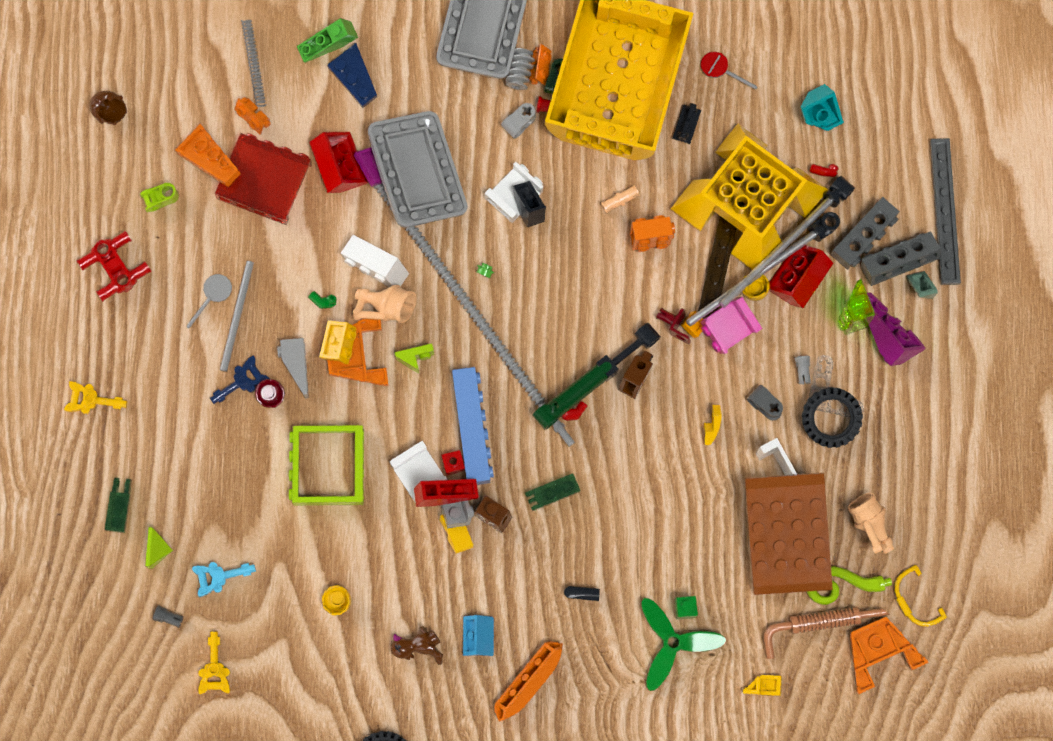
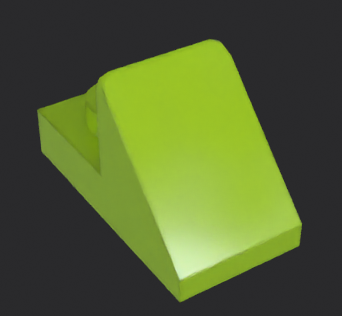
(409, 356)

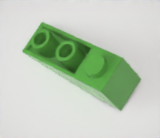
(328, 40)

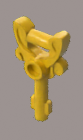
(90, 399)
(214, 669)

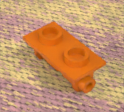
(542, 59)
(246, 109)

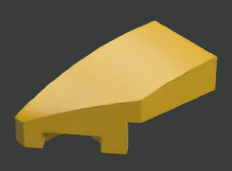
(712, 429)
(765, 685)

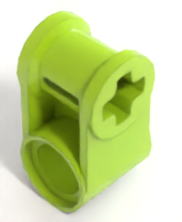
(158, 197)

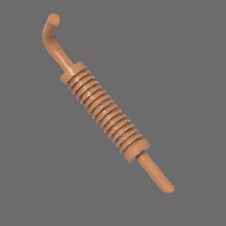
(819, 621)

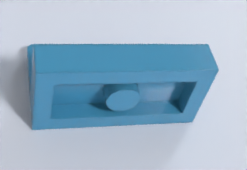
(478, 635)

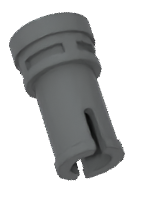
(162, 615)

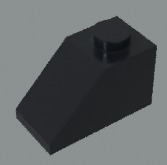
(529, 204)

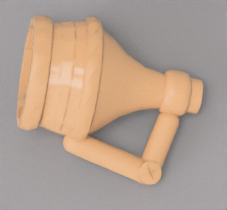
(390, 304)
(870, 518)

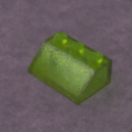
(857, 310)

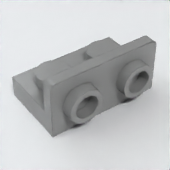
(457, 514)

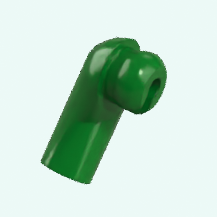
(323, 303)

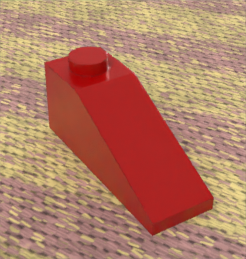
(445, 492)

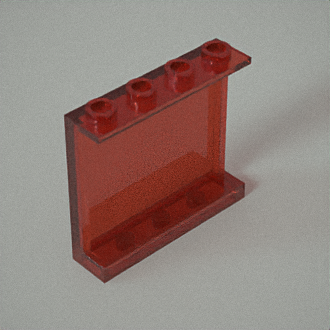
(267, 178)

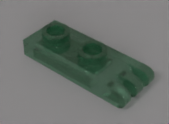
(553, 492)

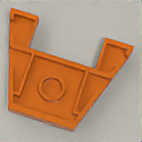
(356, 367)
(876, 643)

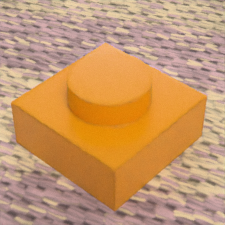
(695, 329)

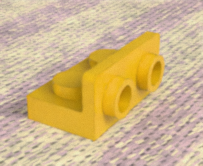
(338, 341)

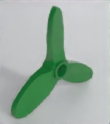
(690, 642)

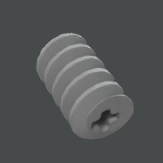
(519, 69)

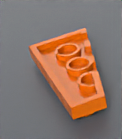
(208, 156)

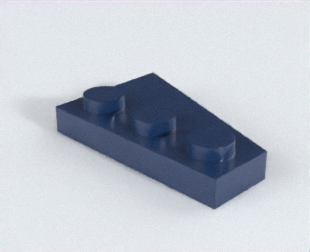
(353, 75)

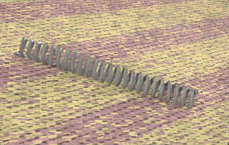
(248, 24)

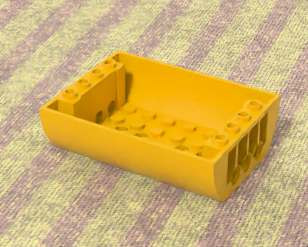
(592, 74)

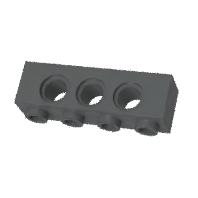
(882, 210)
(912, 259)

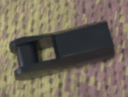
(583, 593)

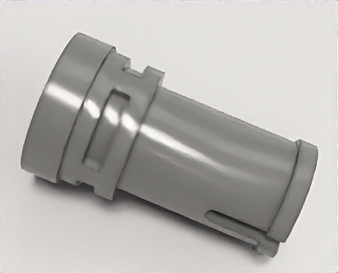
(803, 364)

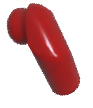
(823, 171)
(575, 413)

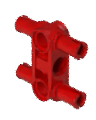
(113, 266)

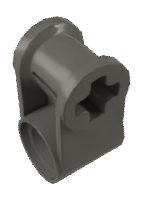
(764, 401)

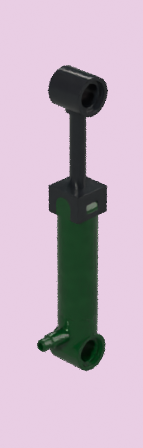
(592, 379)

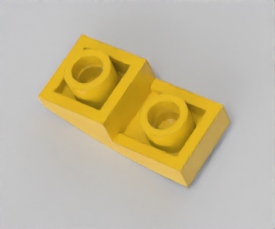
(457, 537)

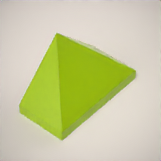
(156, 549)

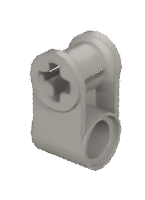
(517, 122)

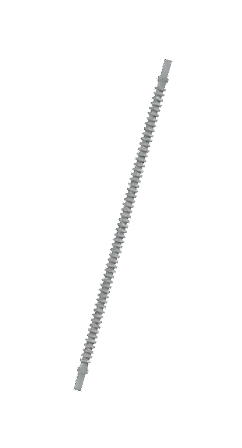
(558, 426)

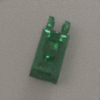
(118, 507)

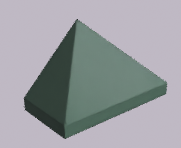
(922, 285)

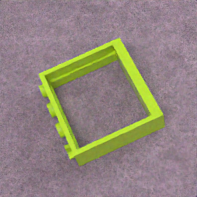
(294, 437)

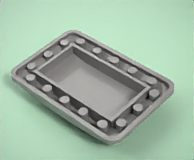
(481, 36)
(417, 169)

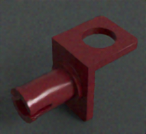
(674, 321)

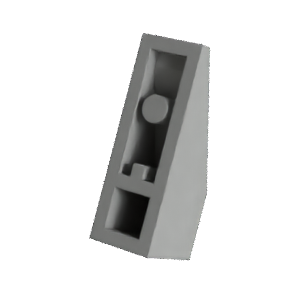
(294, 359)

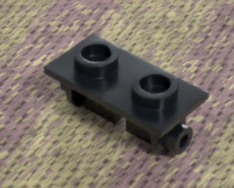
(687, 123)

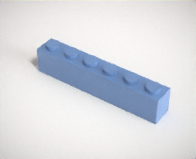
(471, 425)

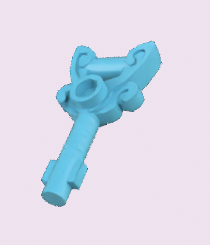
(218, 576)

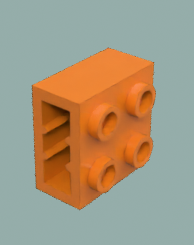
(652, 233)

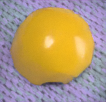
(758, 289)
(336, 600)

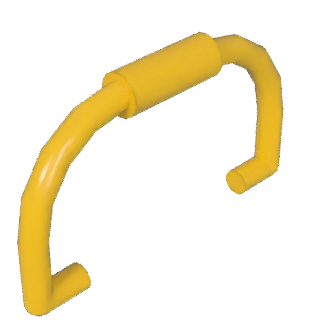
(904, 606)

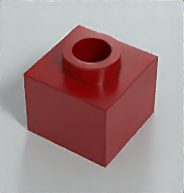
(456, 468)

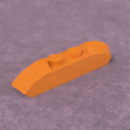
(529, 680)

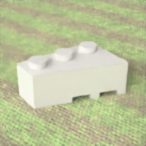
(374, 262)

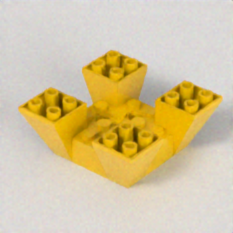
(784, 187)

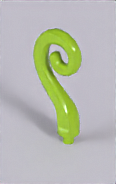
(872, 584)

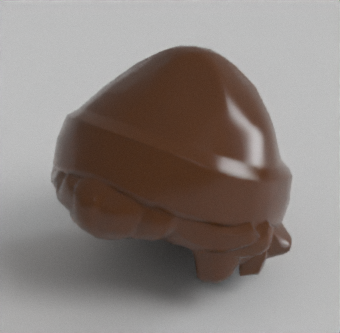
(108, 107)

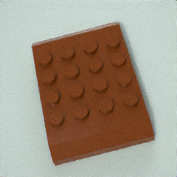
(788, 533)

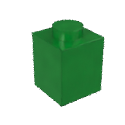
(686, 607)

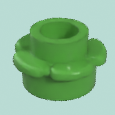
(485, 270)

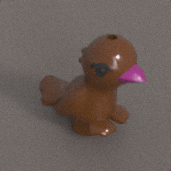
(422, 643)

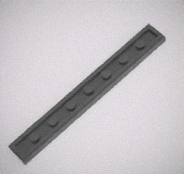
(945, 211)

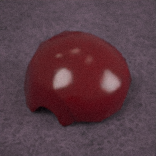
(270, 393)

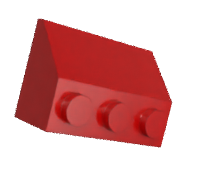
(336, 161)
(800, 275)

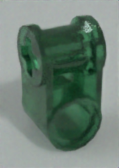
(552, 78)

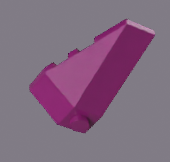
(891, 338)

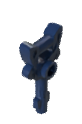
(241, 380)

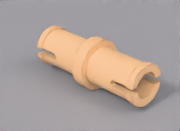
(620, 199)

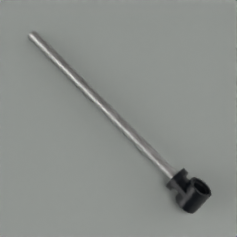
(840, 189)
(817, 230)

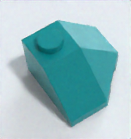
(822, 108)

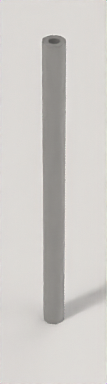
(236, 316)

